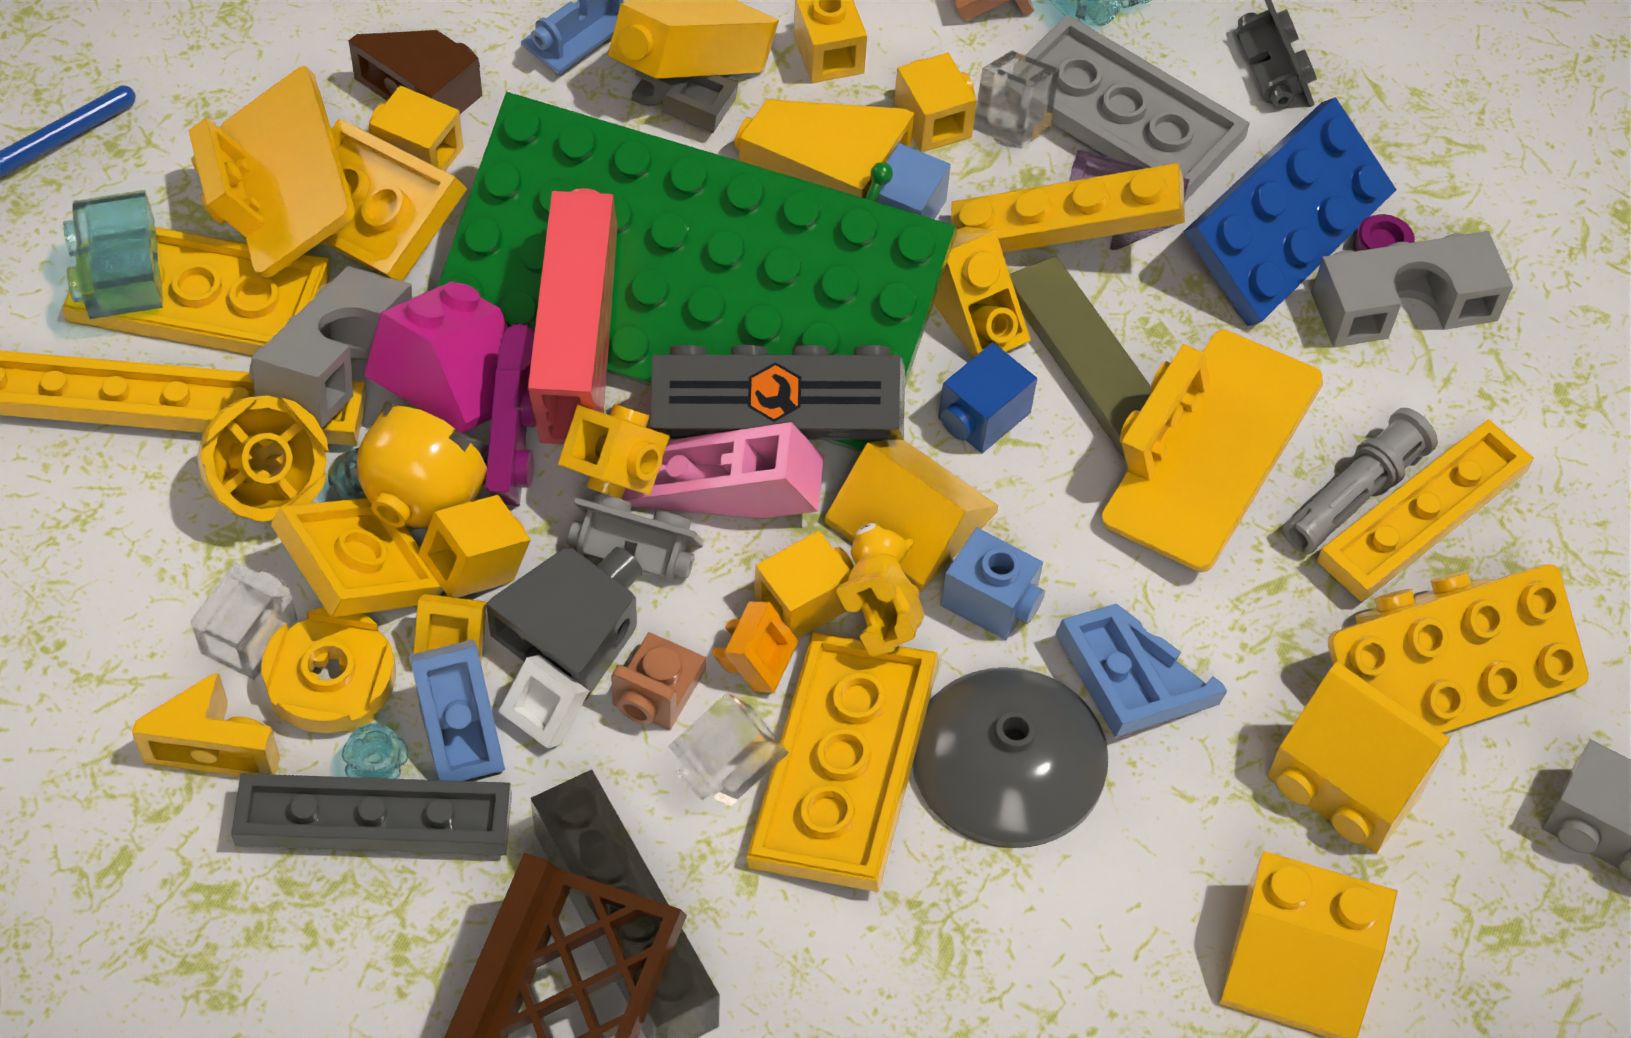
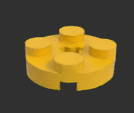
(336, 703)

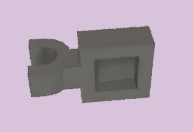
(693, 99)

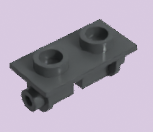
(1286, 72)

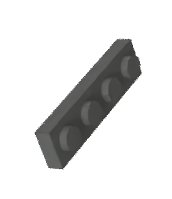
(372, 814)

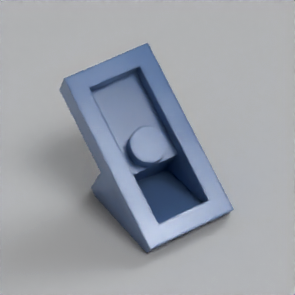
(457, 712)

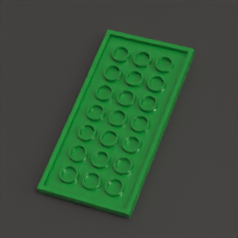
(702, 245)

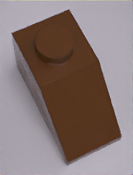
(419, 61)

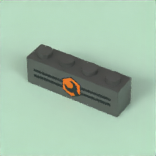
(816, 391)

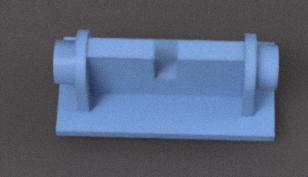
(572, 32)

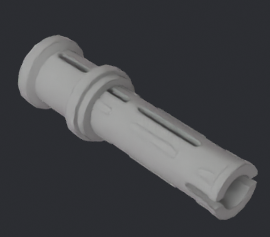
(1376, 465)

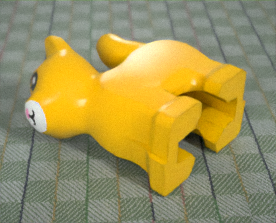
(882, 590)

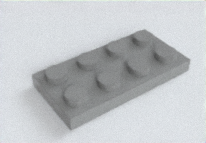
(1133, 107)

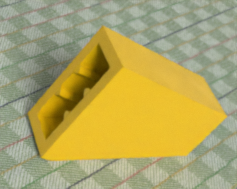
(692, 37)
(823, 141)

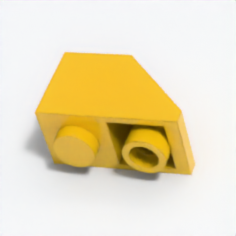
(979, 294)

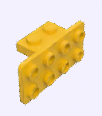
(275, 173)
(1207, 445)
(1468, 646)

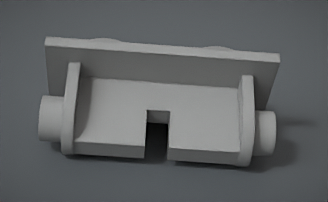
(659, 540)

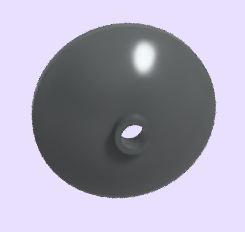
(1005, 787)

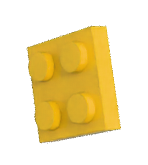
(354, 557)

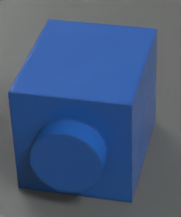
(986, 398)

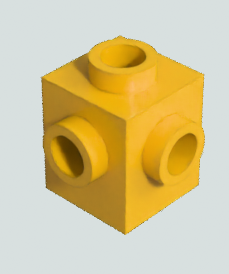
(614, 450)

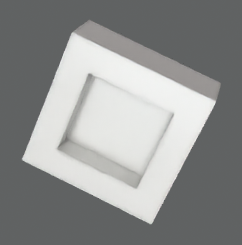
(543, 701)

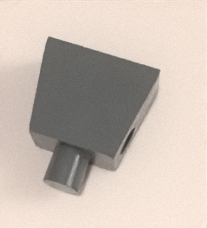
(569, 613)

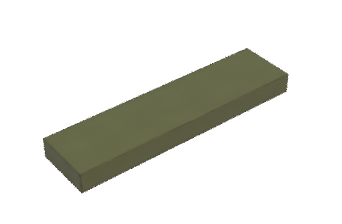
(1081, 344)

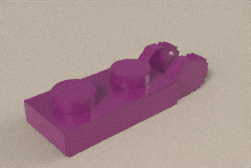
(508, 461)

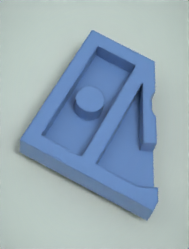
(1132, 671)

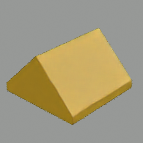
(914, 498)

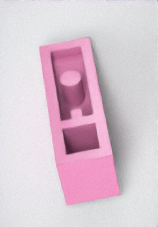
(738, 474)

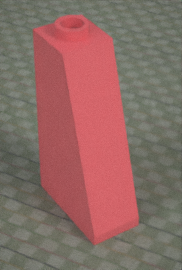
(573, 311)

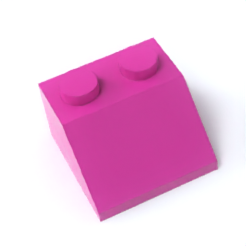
(440, 353)

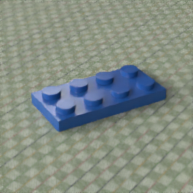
(1290, 211)

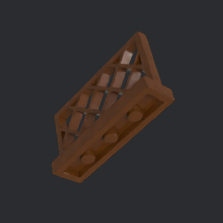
(520, 946)

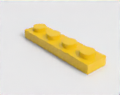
(1078, 208)
(1424, 510)

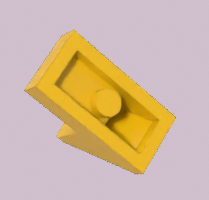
(194, 735)

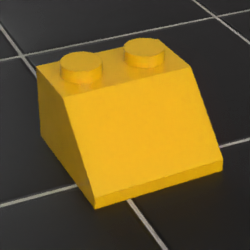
(1357, 758)
(1308, 947)

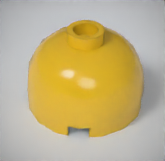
(262, 457)
(415, 469)

